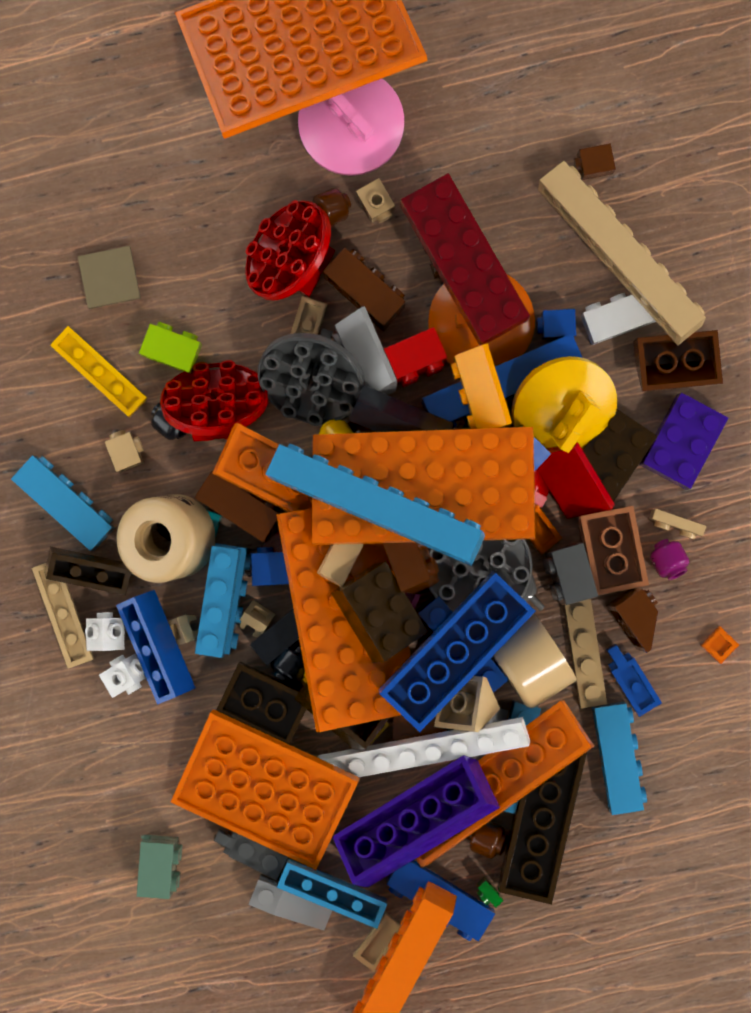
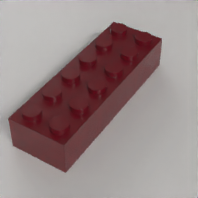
(464, 259)

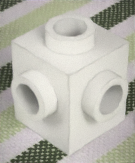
(104, 632)
(123, 675)

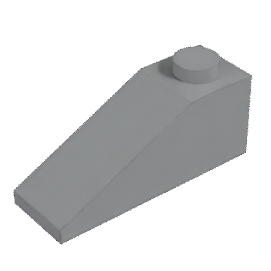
(288, 906)

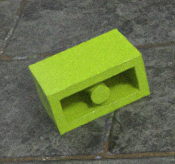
(171, 348)

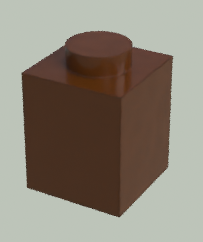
(595, 161)

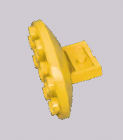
(565, 402)

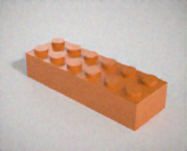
(408, 951)

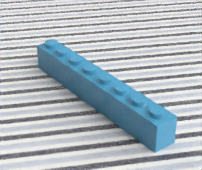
(376, 505)

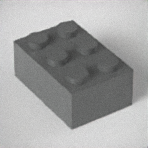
(570, 574)

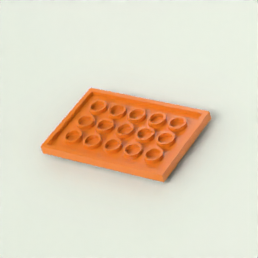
(264, 789)

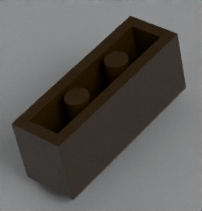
(87, 571)

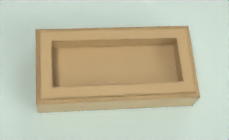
(377, 942)

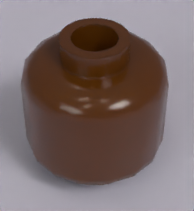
(334, 204)
(488, 840)

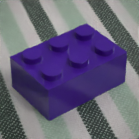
(684, 441)

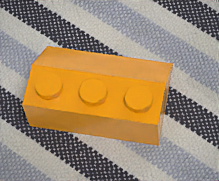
(481, 389)

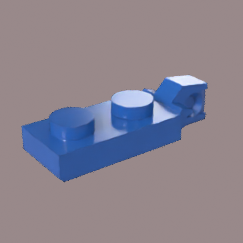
(632, 681)

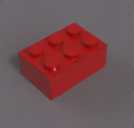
(416, 356)

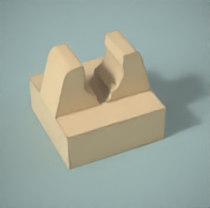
(257, 618)
(182, 630)

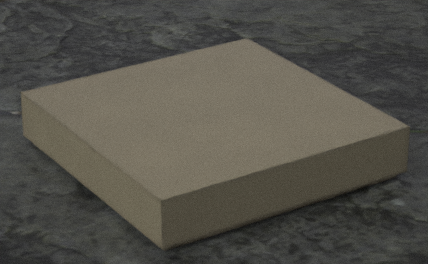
(109, 277)

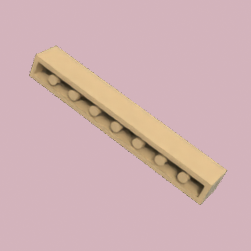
(621, 252)

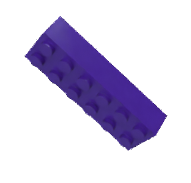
(415, 821)

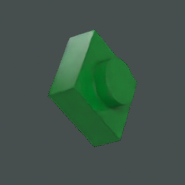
(488, 893)

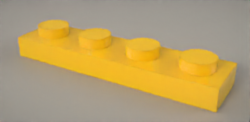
(98, 371)

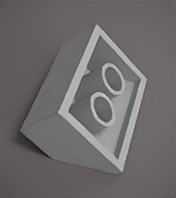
(361, 340)

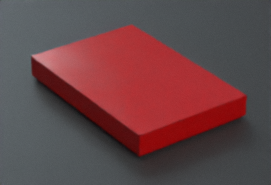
(574, 482)

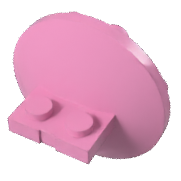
(354, 129)

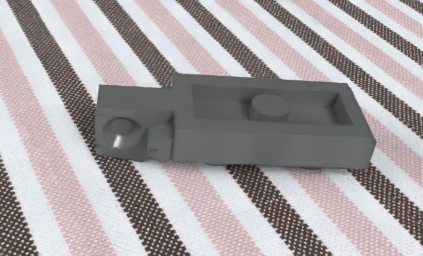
(251, 853)

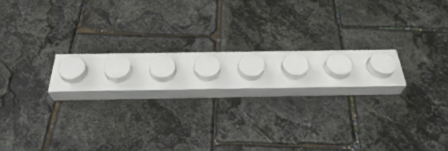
(431, 748)

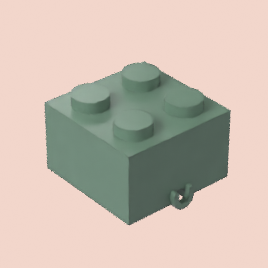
(158, 866)

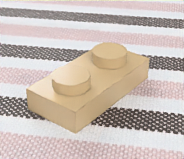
(666, 520)

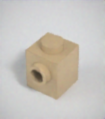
(376, 201)
(124, 450)

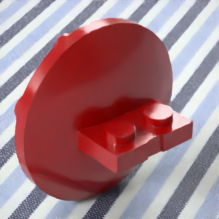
(290, 251)
(213, 400)

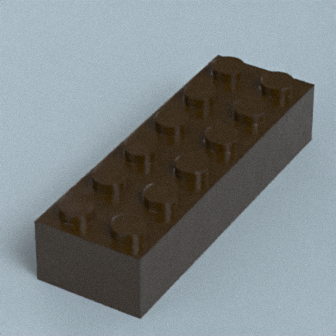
(540, 836)

